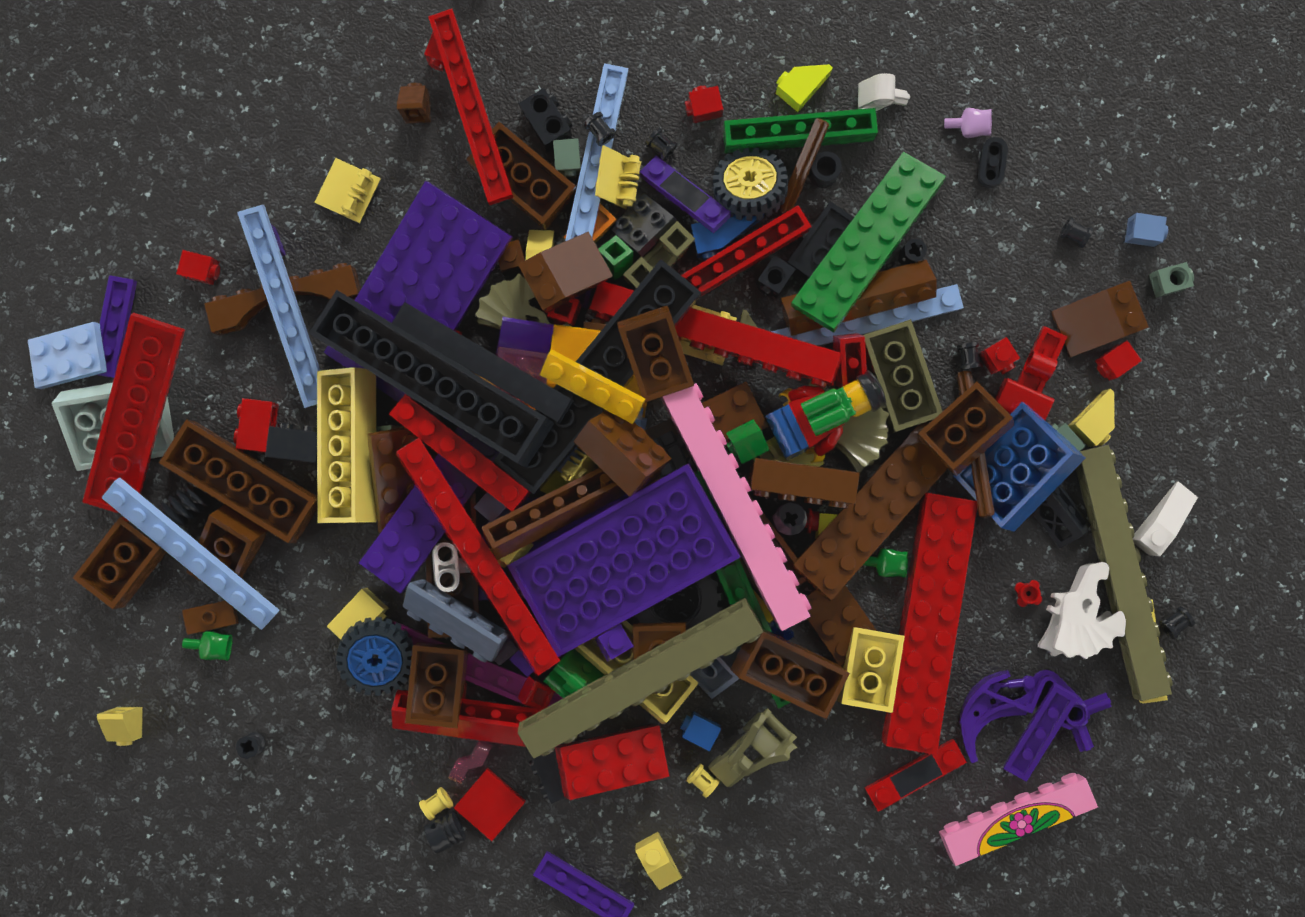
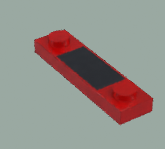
(915, 775)

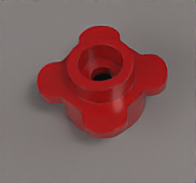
(812, 521)
(1035, 594)

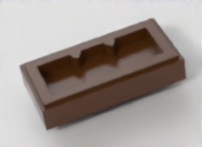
(209, 617)

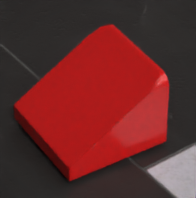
(535, 693)

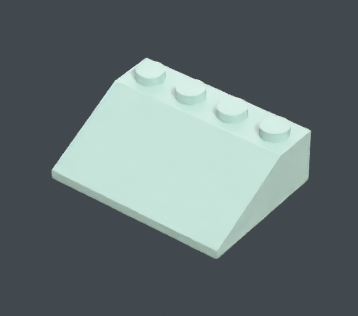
(81, 419)

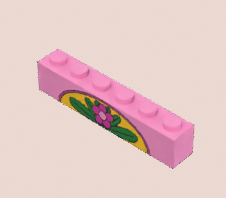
(1018, 818)

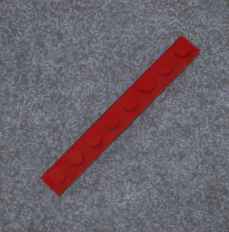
(471, 107)

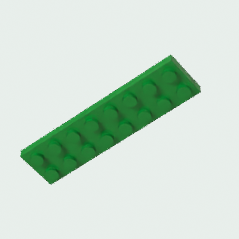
(868, 242)

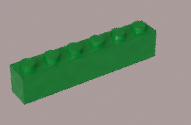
(793, 130)

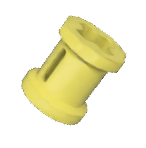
(703, 780)
(436, 803)

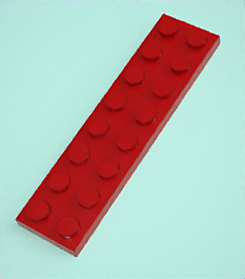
(134, 407)

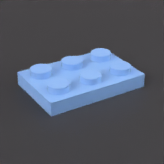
(67, 355)

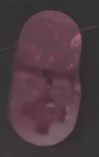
(474, 760)

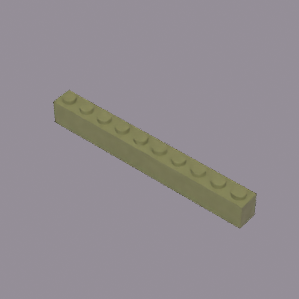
(1125, 581)
(640, 678)

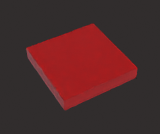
(489, 804)

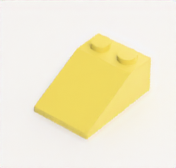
(874, 669)

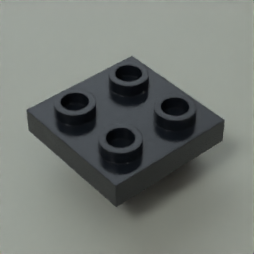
(643, 225)

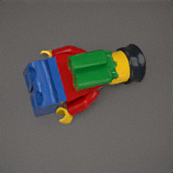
(817, 416)

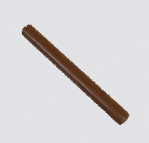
(979, 465)

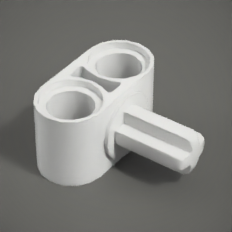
(880, 92)
(454, 566)

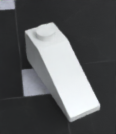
(1165, 520)

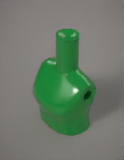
(889, 563)
(211, 646)

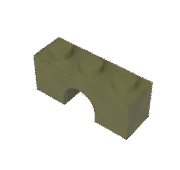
(669, 248)

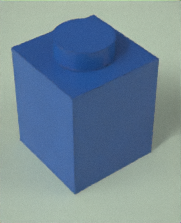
(700, 730)

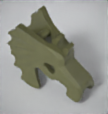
(509, 300)
(863, 438)
(735, 765)

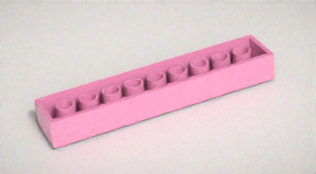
(736, 508)

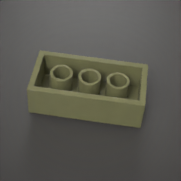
(900, 368)

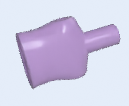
(972, 122)

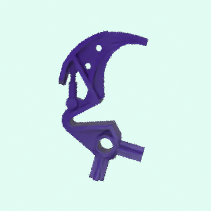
(987, 688)

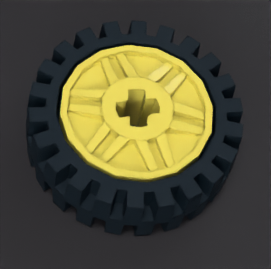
(750, 183)

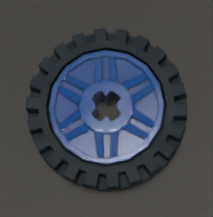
(370, 673)

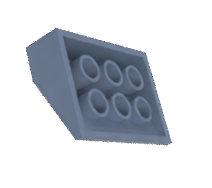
(455, 619)

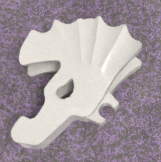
(1074, 622)

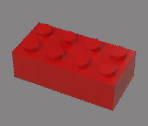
(611, 761)

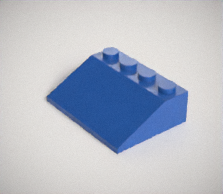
(1024, 467)

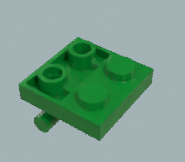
(572, 674)

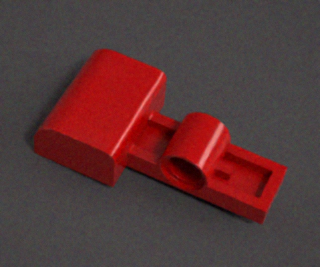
(1034, 375)

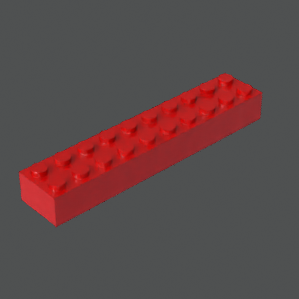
(930, 621)

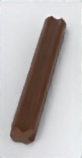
(804, 163)

